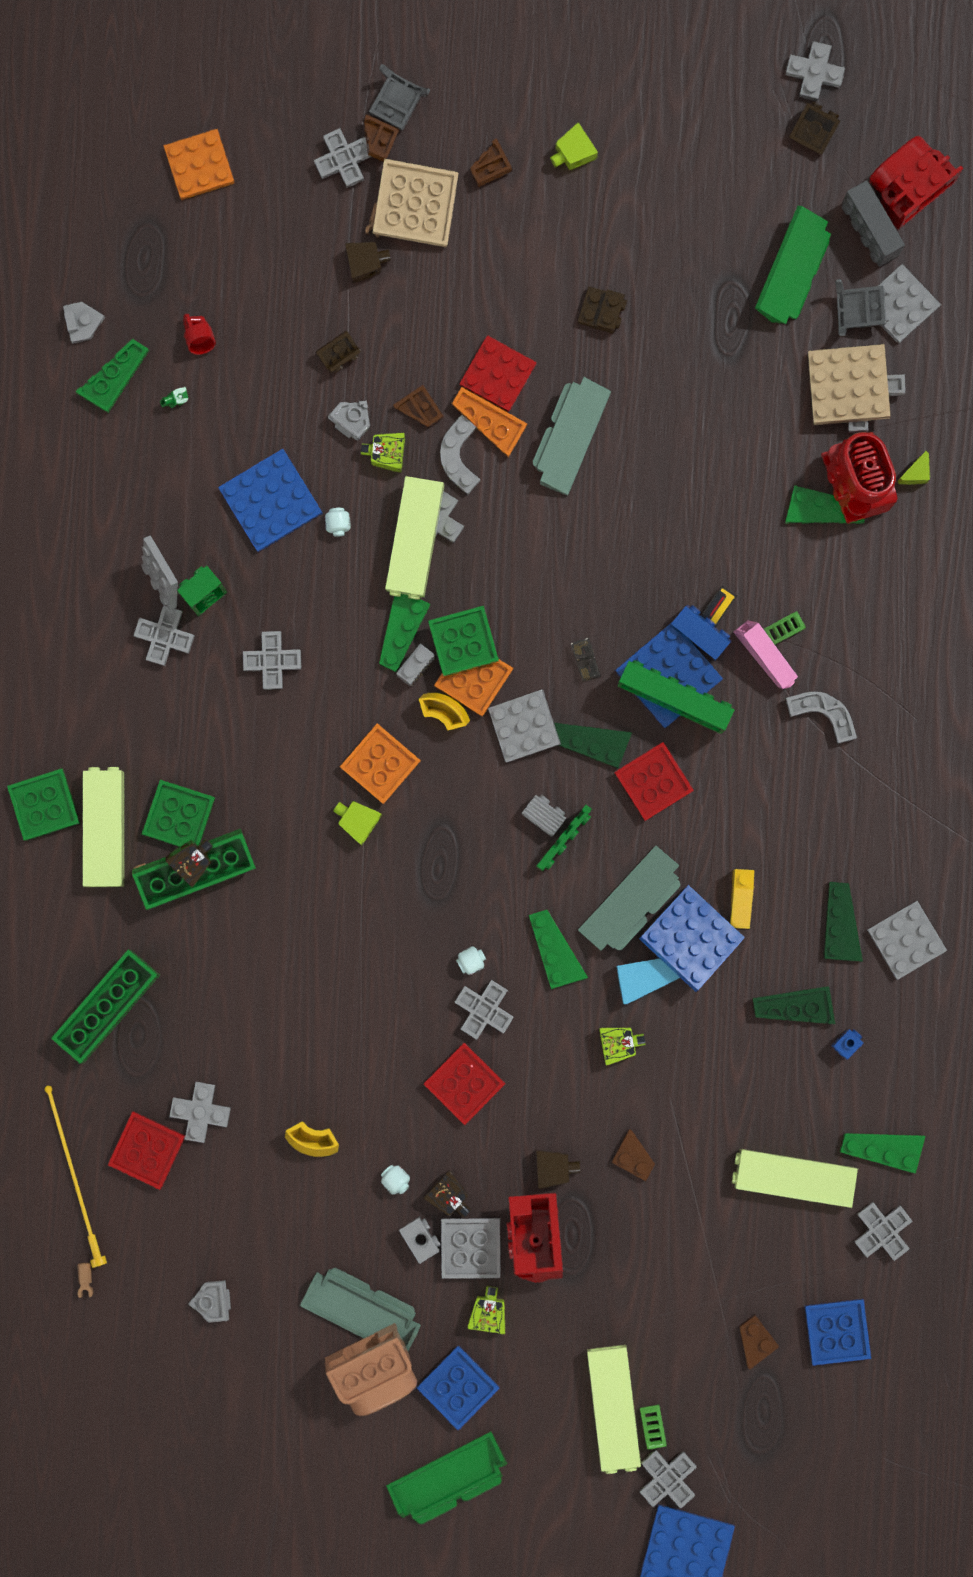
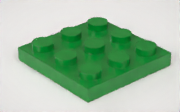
(463, 641)
(43, 804)
(178, 814)

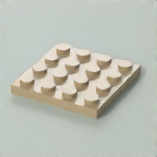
(415, 203)
(849, 384)

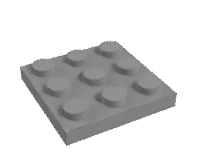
(906, 303)
(160, 573)
(524, 726)
(906, 940)
(470, 1247)

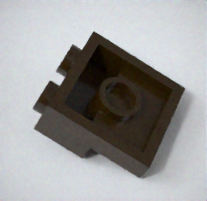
(815, 127)
(602, 309)

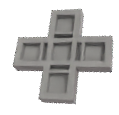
(815, 71)
(342, 158)
(447, 526)
(164, 635)
(272, 660)
(484, 1009)
(200, 1112)
(883, 1231)
(668, 1478)

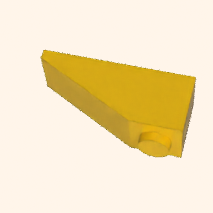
(741, 898)

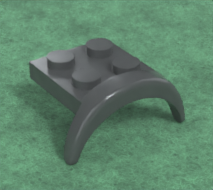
(396, 99)
(860, 307)

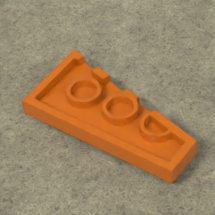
(496, 424)

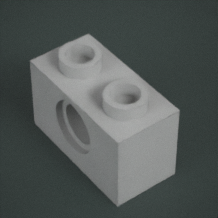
(420, 1251)

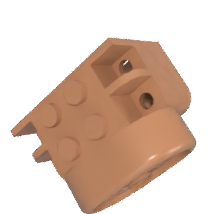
(372, 1371)

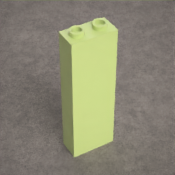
(414, 537)
(103, 827)
(795, 1178)
(613, 1408)

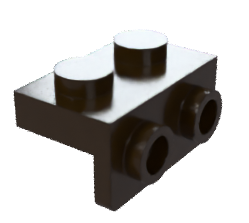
(338, 352)

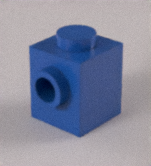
(848, 1043)

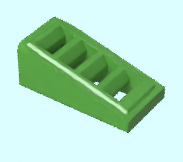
(787, 619)
(654, 1444)

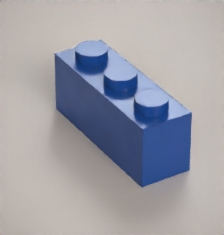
(702, 631)

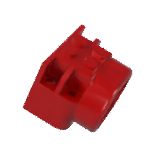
(912, 180)
(861, 476)
(535, 1237)

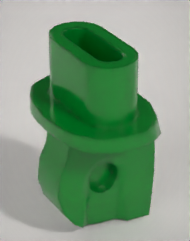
(174, 398)

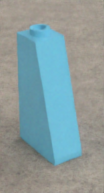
(642, 978)

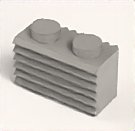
(415, 665)
(544, 815)

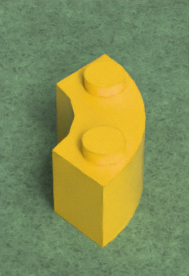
(444, 709)
(311, 1141)

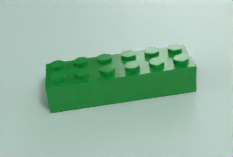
(676, 697)
(161, 883)
(105, 1006)

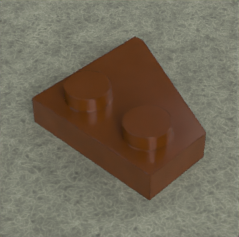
(379, 137)
(491, 165)
(420, 407)
(633, 1157)
(756, 1341)

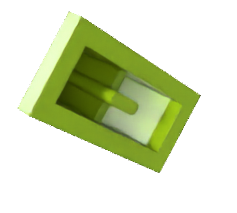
(918, 473)

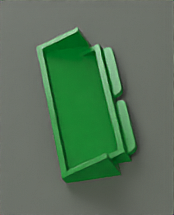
(794, 267)
(454, 1476)

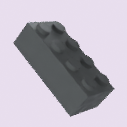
(872, 223)

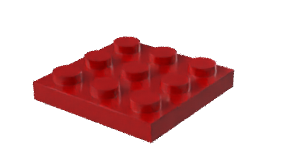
(498, 373)
(654, 781)
(464, 1083)
(146, 1150)

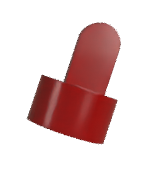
(198, 334)

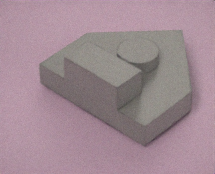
(81, 321)
(351, 419)
(212, 1301)

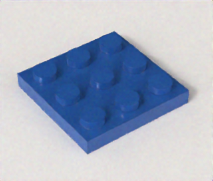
(837, 1332)
(458, 1387)

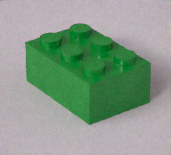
(201, 590)

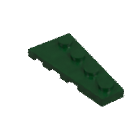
(596, 743)
(841, 927)
(804, 1005)

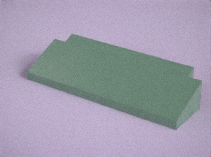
(567, 443)
(624, 910)
(358, 1308)

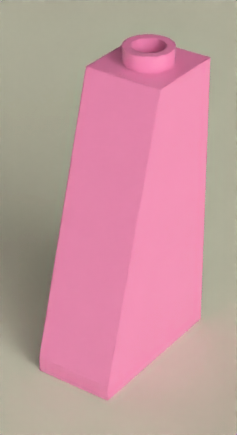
(766, 653)

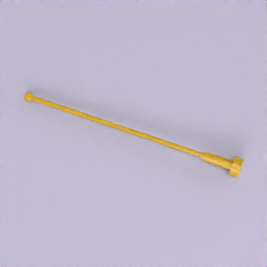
(98, 1259)

